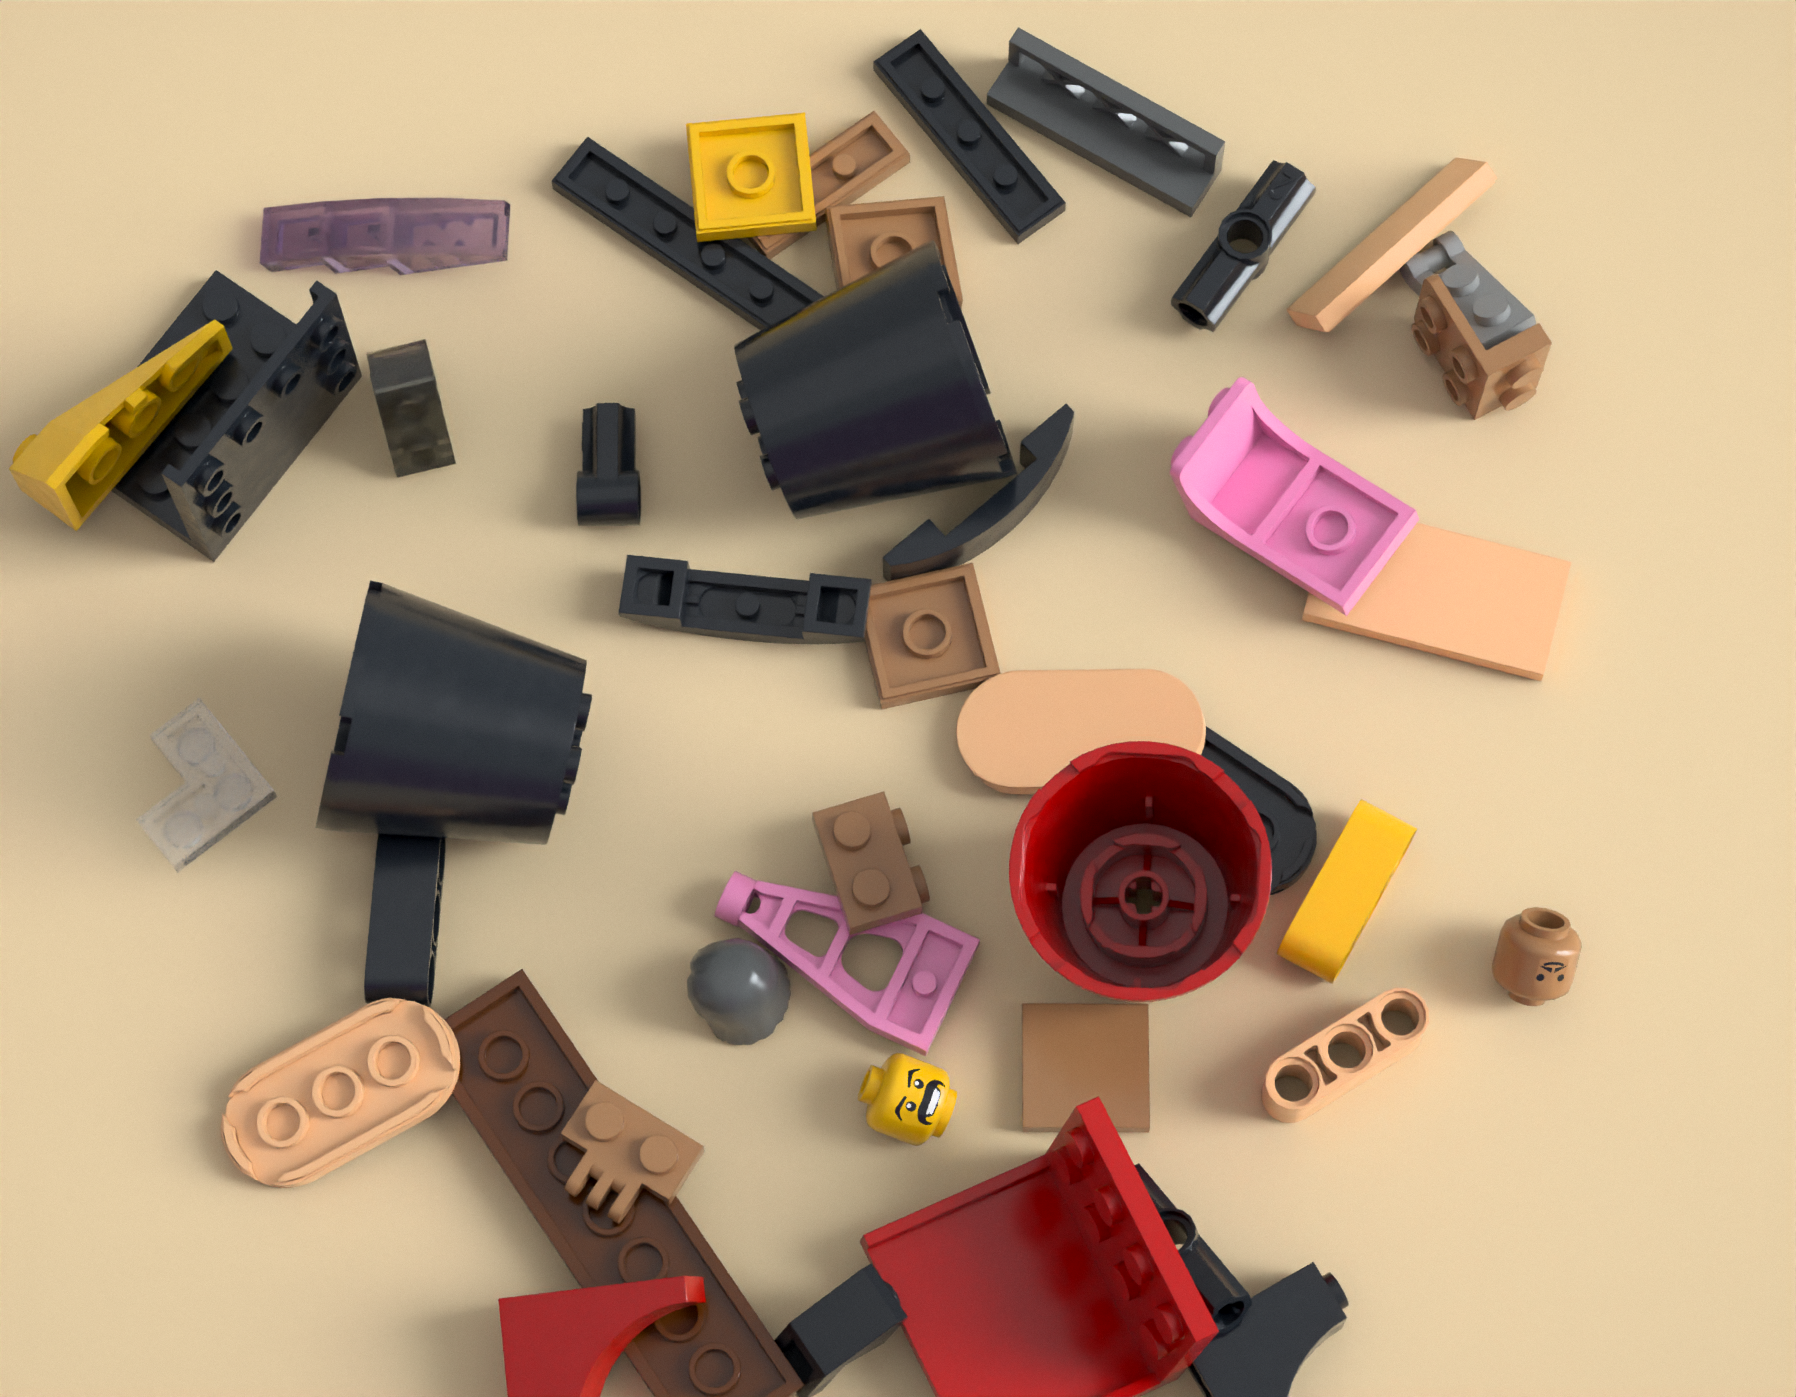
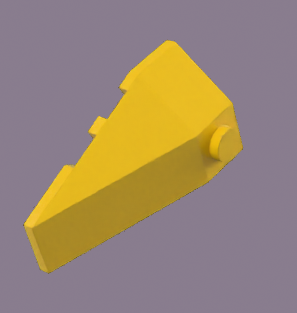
(100, 439)

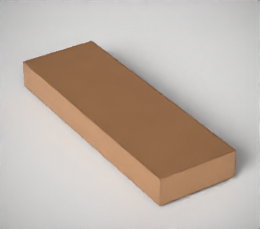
(844, 172)

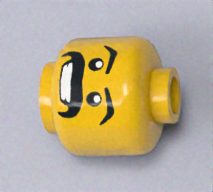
(907, 1099)

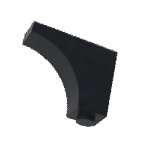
(1273, 1338)

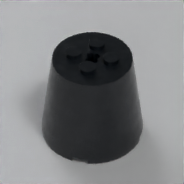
(872, 393)
(452, 727)

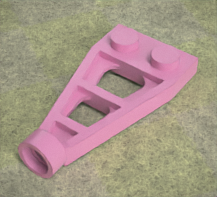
(920, 988)

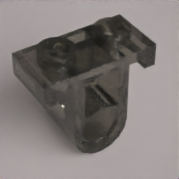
(410, 408)

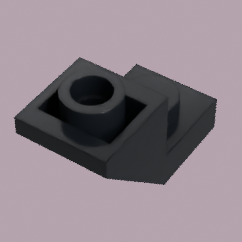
(841, 1329)

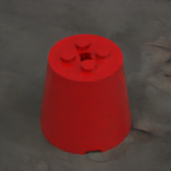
(1132, 823)

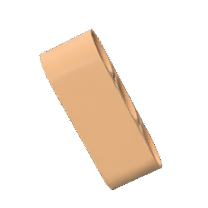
(1360, 1029)

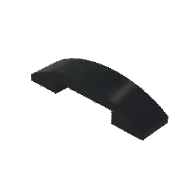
(931, 550)
(743, 605)

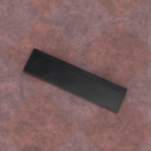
(969, 136)

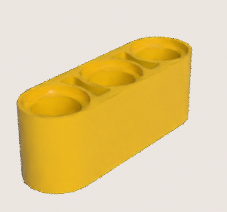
(1346, 891)

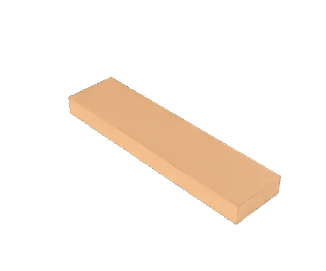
(1392, 244)

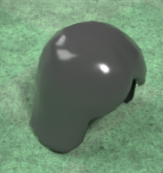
(739, 990)

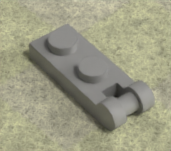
(1480, 296)

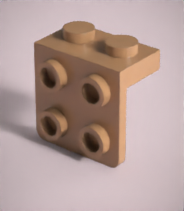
(1473, 375)

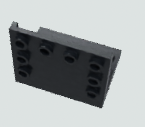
(246, 417)

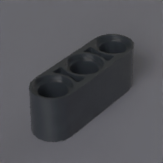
(404, 918)

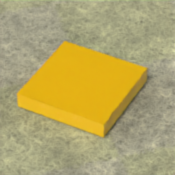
(751, 177)

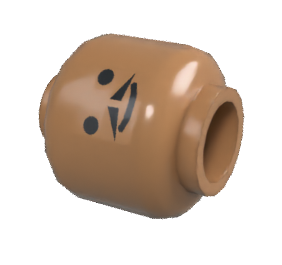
(1536, 956)

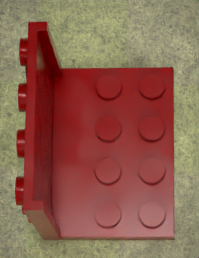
(1046, 1278)

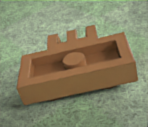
(626, 1152)

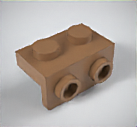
(868, 862)

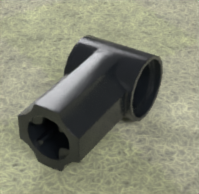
(609, 483)

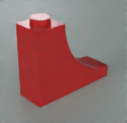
(573, 1337)

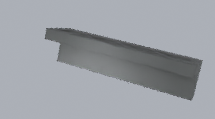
(1107, 123)

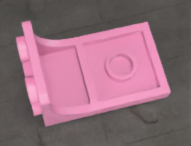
(1287, 500)

